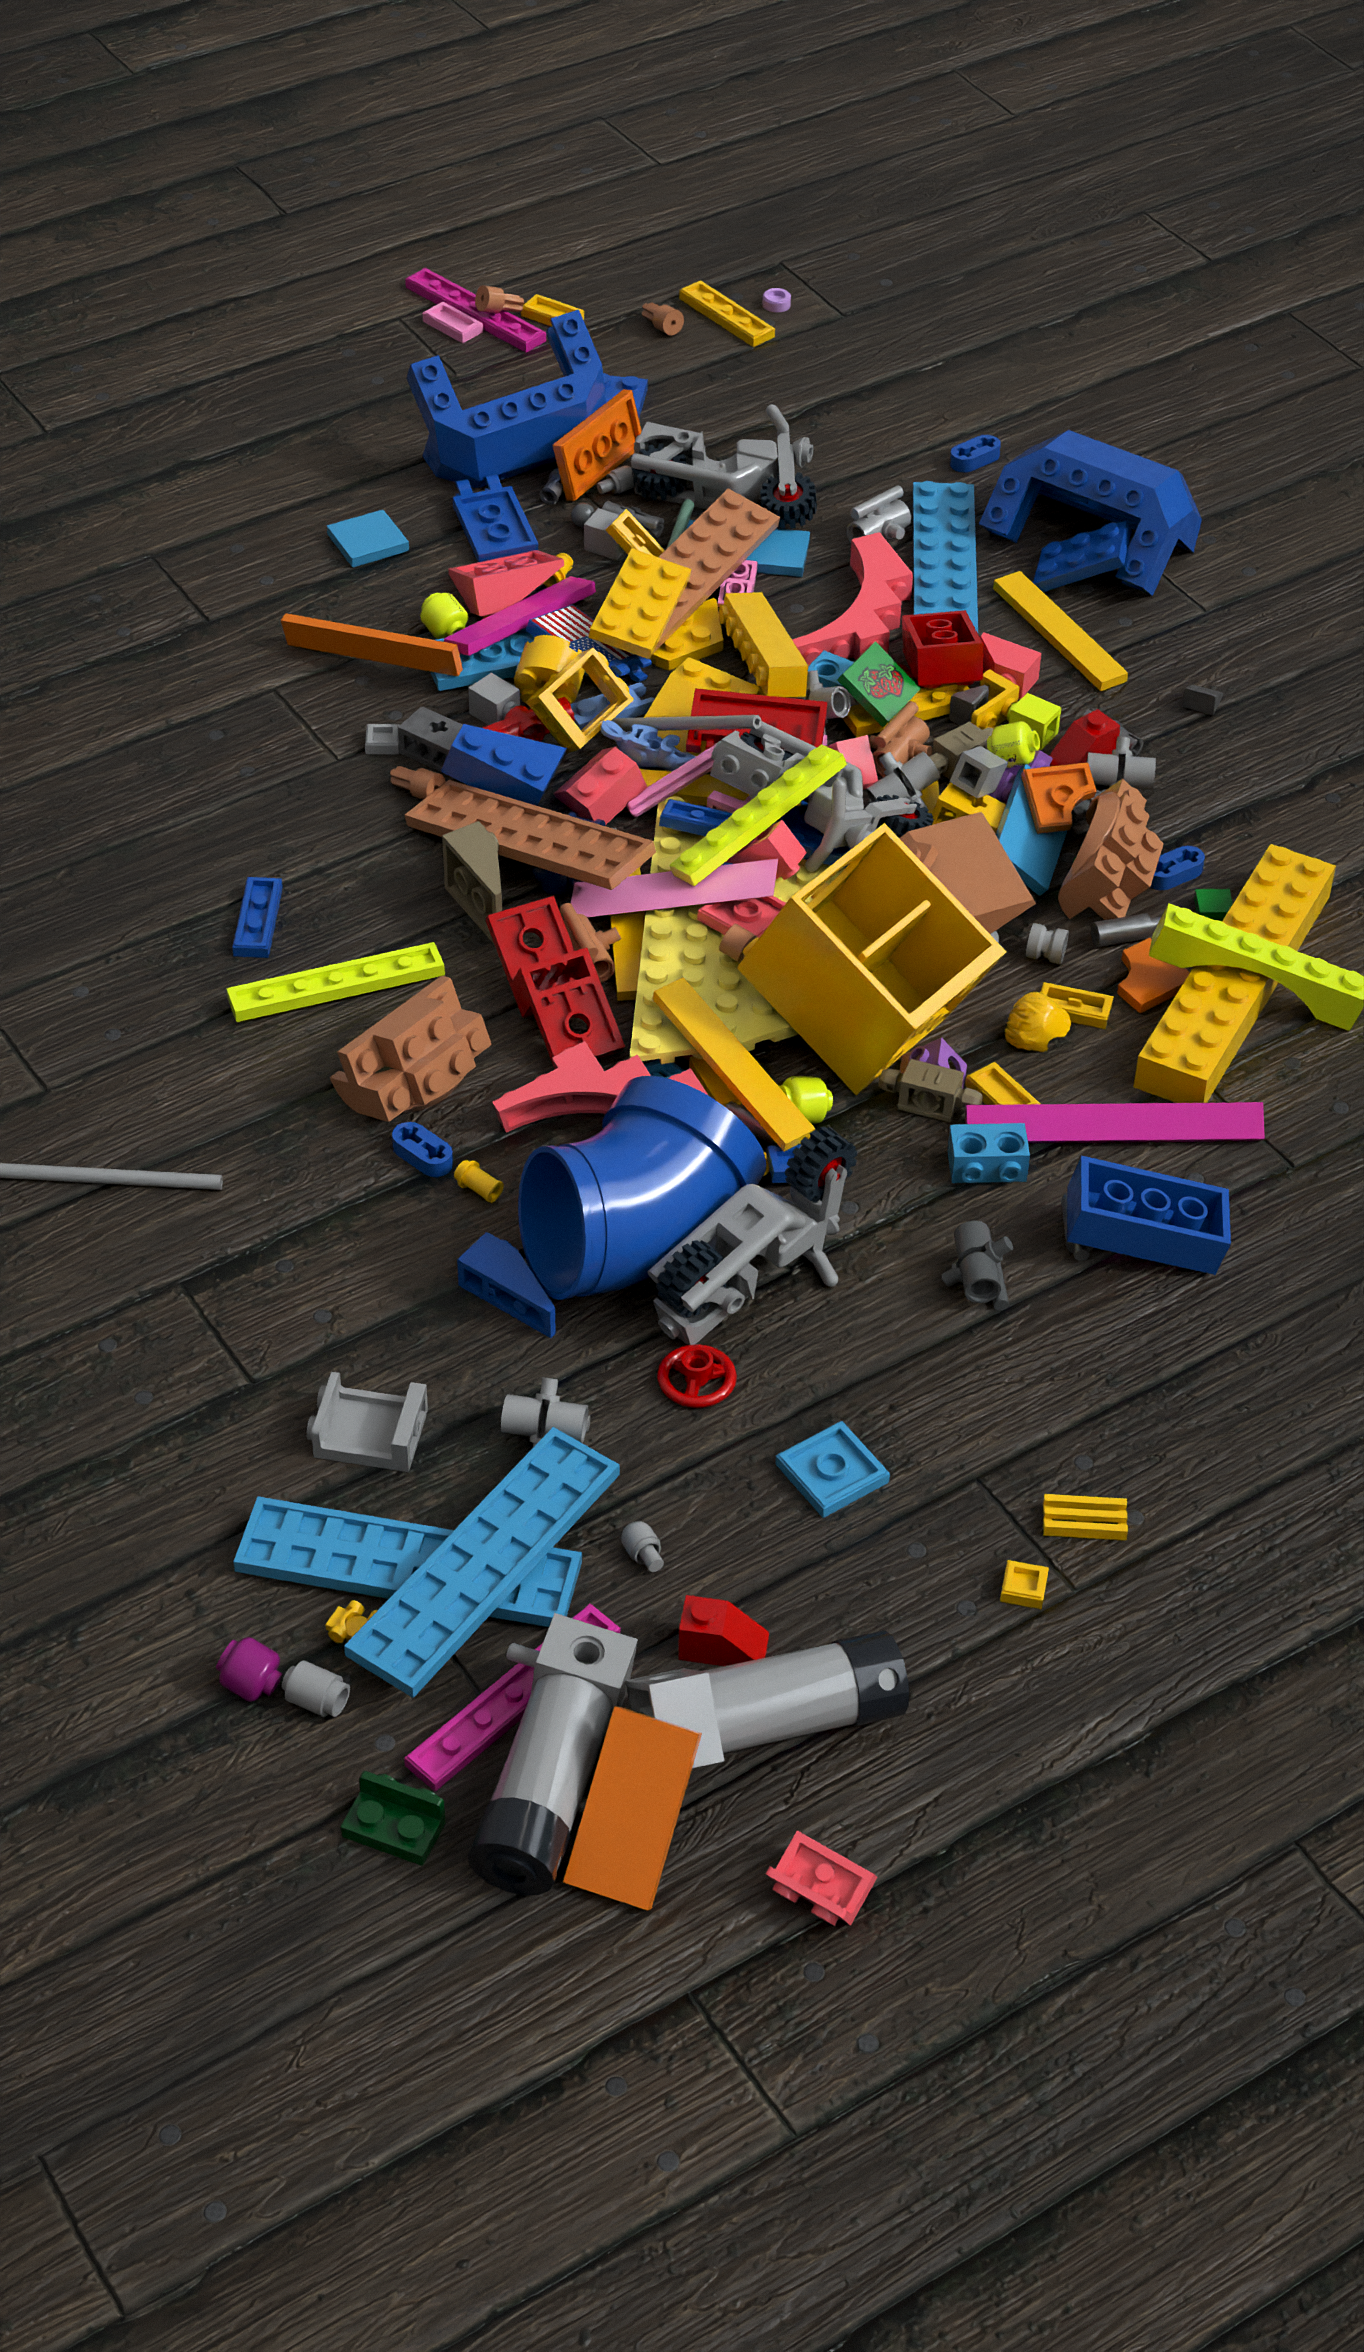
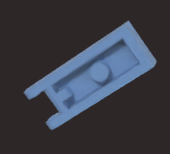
(589, 708)

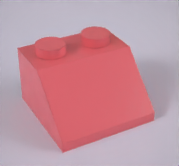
(603, 786)

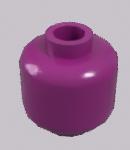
(249, 1669)

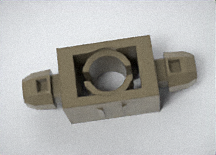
(950, 746)
(929, 1090)

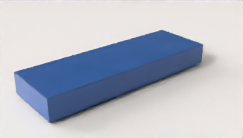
(257, 917)

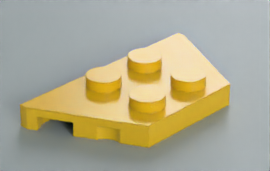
(695, 638)

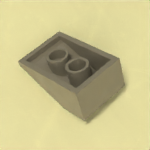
(473, 872)

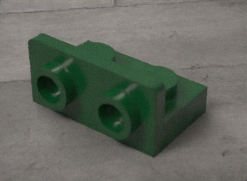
(395, 1818)

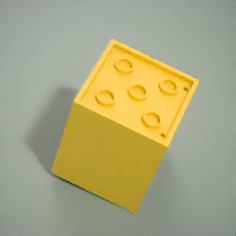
(869, 958)

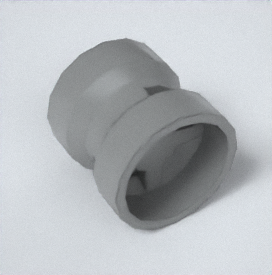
(1047, 943)

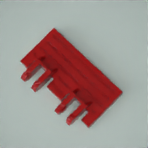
(794, 716)

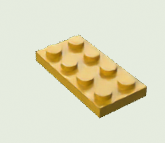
(640, 603)

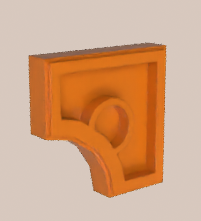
(1055, 792)
(1148, 978)

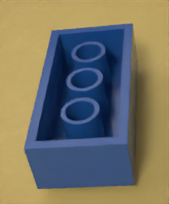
(1148, 1215)

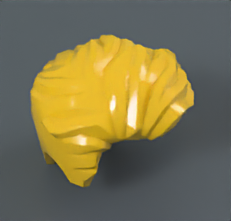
(1036, 1022)

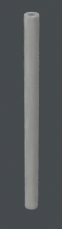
(693, 722)
(111, 1176)

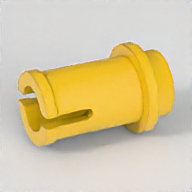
(561, 573)
(470, 1175)

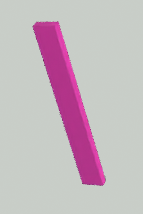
(1128, 1121)

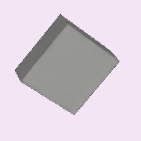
(382, 739)

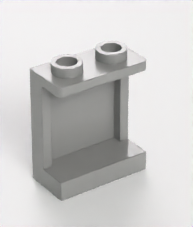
(367, 1425)

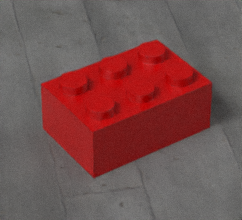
(942, 648)

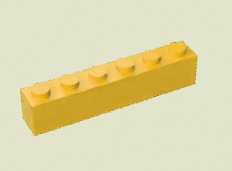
(764, 644)

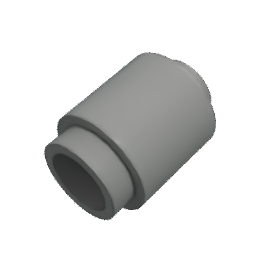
(315, 1689)

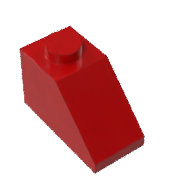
(1087, 734)
(719, 1633)

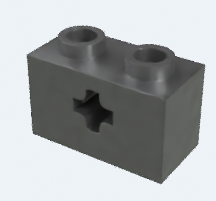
(427, 737)

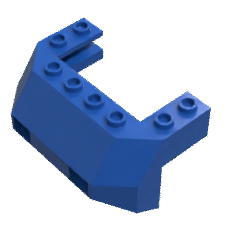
(514, 430)
(1106, 485)

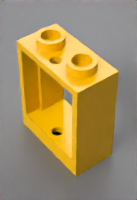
(558, 720)

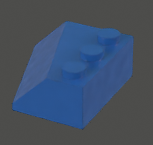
(503, 763)

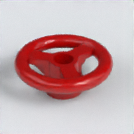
(697, 1365)

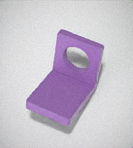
(935, 1053)

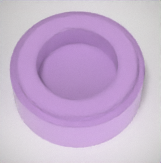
(776, 300)

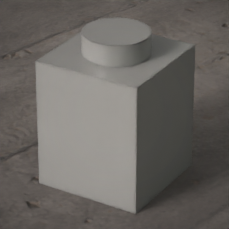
(597, 538)
(492, 699)
(978, 772)

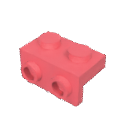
(823, 1878)

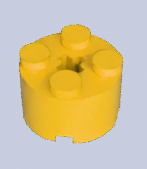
(541, 662)

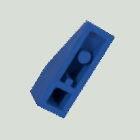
(502, 1278)

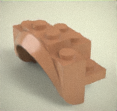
(1115, 857)
(425, 1043)

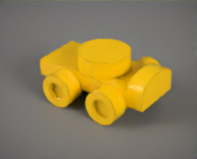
(347, 1622)

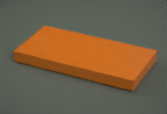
(597, 445)
(632, 1808)

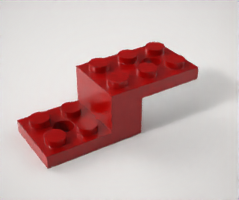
(554, 979)

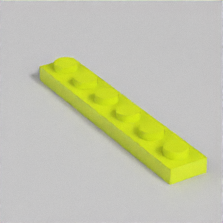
(757, 815)
(335, 981)

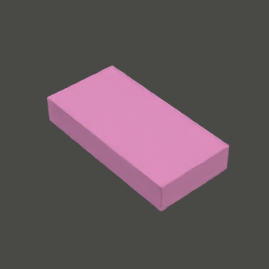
(452, 322)

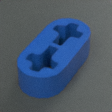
(975, 453)
(1178, 867)
(426, 1146)

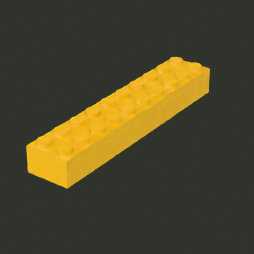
(1223, 1002)

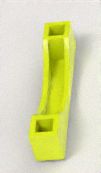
(1195, 940)

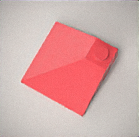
(502, 581)

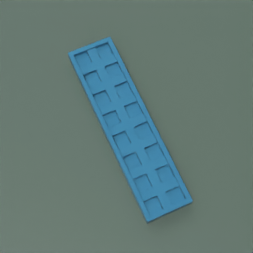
(944, 549)
(379, 1555)
(481, 1562)

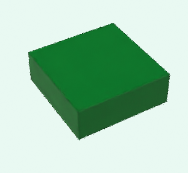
(1213, 903)

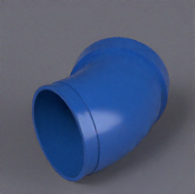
(627, 1196)

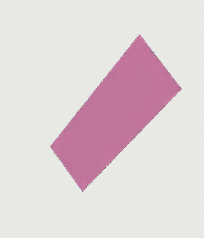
(667, 891)

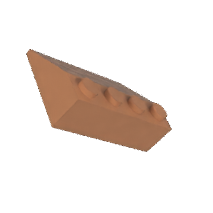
(976, 869)

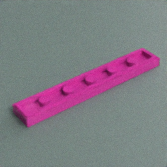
(502, 325)
(517, 615)
(483, 1719)

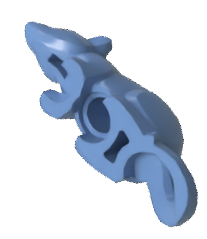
(646, 746)

